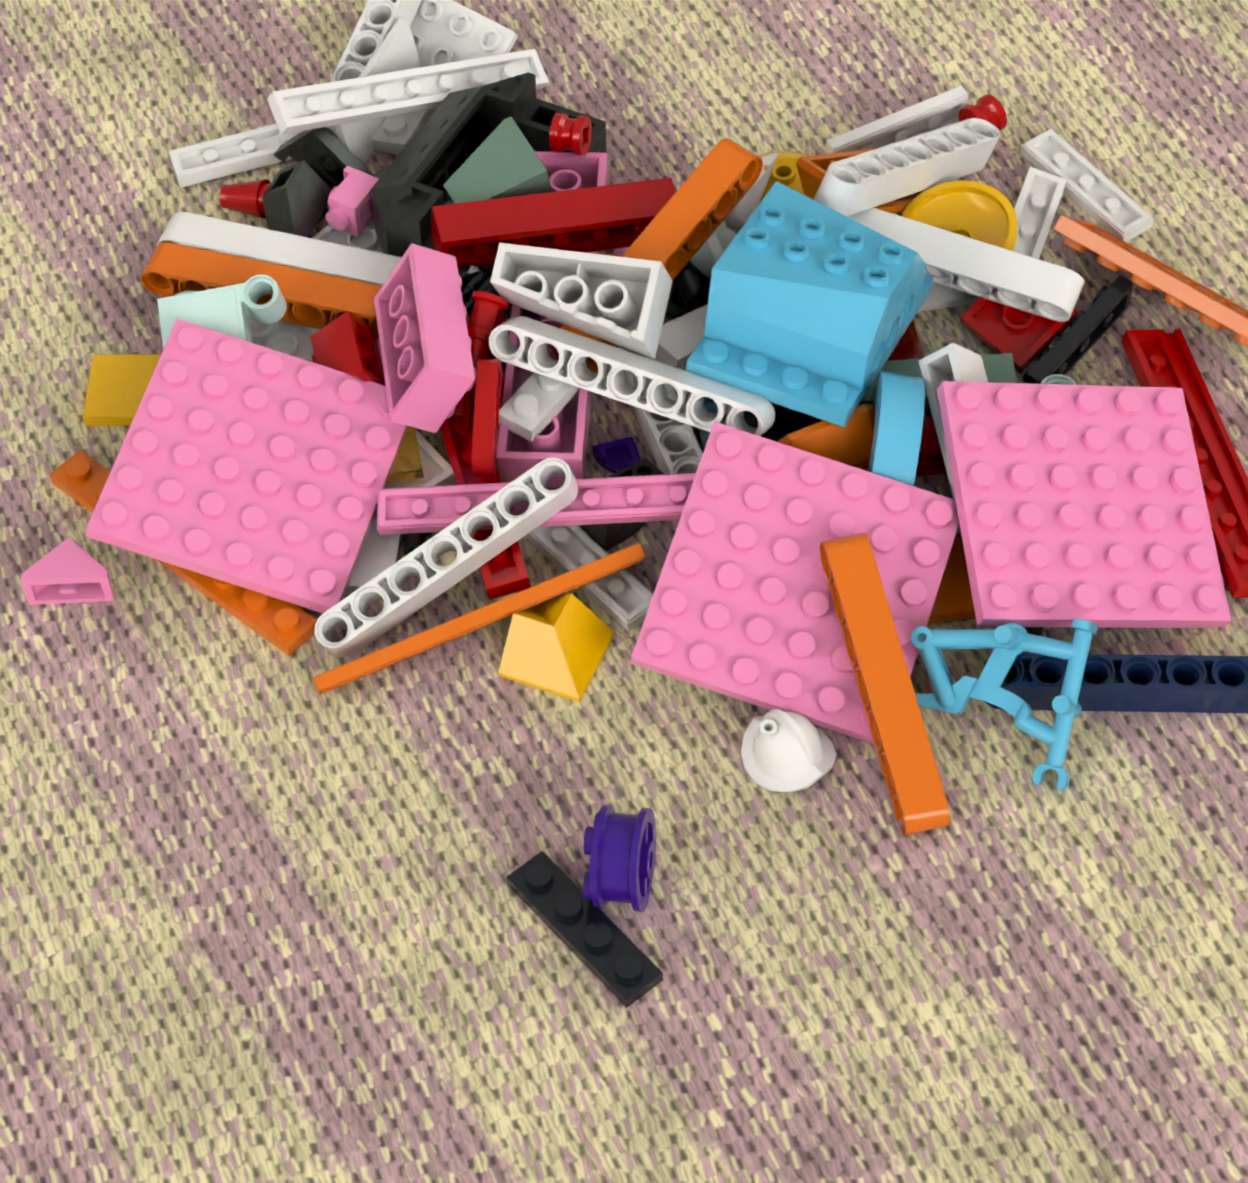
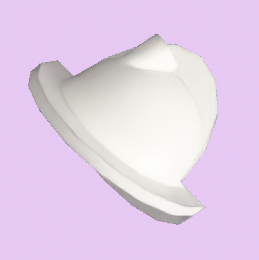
(786, 751)

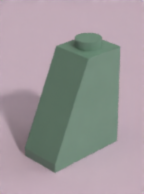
(499, 169)

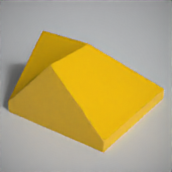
(555, 647)

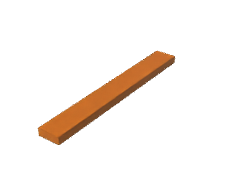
(478, 619)

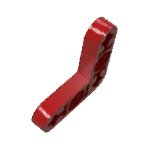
(486, 425)

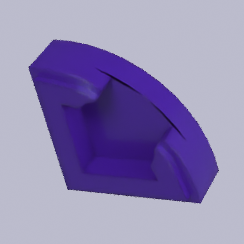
(616, 454)

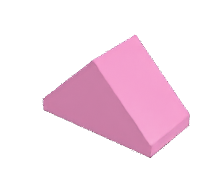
(67, 576)

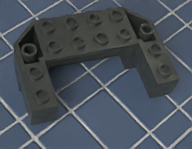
(444, 142)

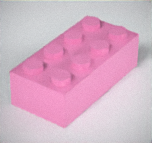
(424, 339)

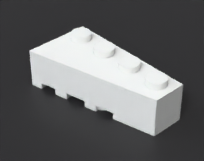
(594, 293)

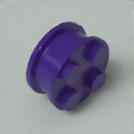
(620, 858)

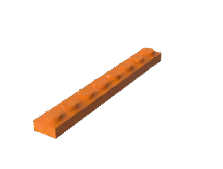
(273, 619)

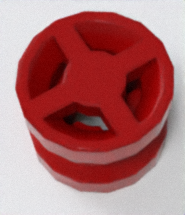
(986, 108)
(570, 134)

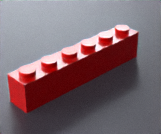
(559, 220)

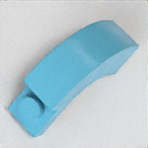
(897, 426)

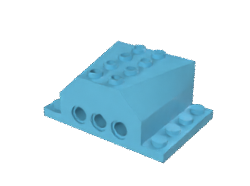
(807, 307)

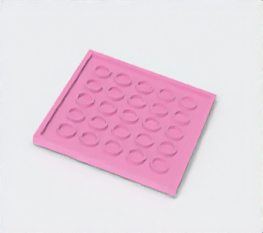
(250, 468)
(1081, 506)
(746, 582)

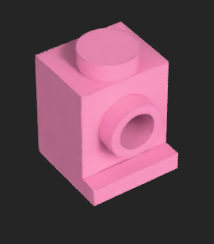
(351, 202)

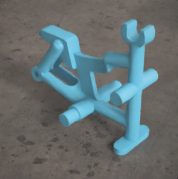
(1007, 643)

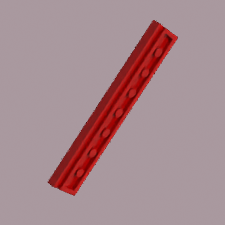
(1166, 361)

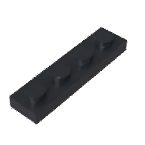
(1083, 332)
(584, 929)

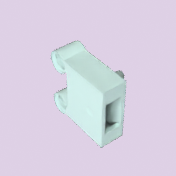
(224, 308)

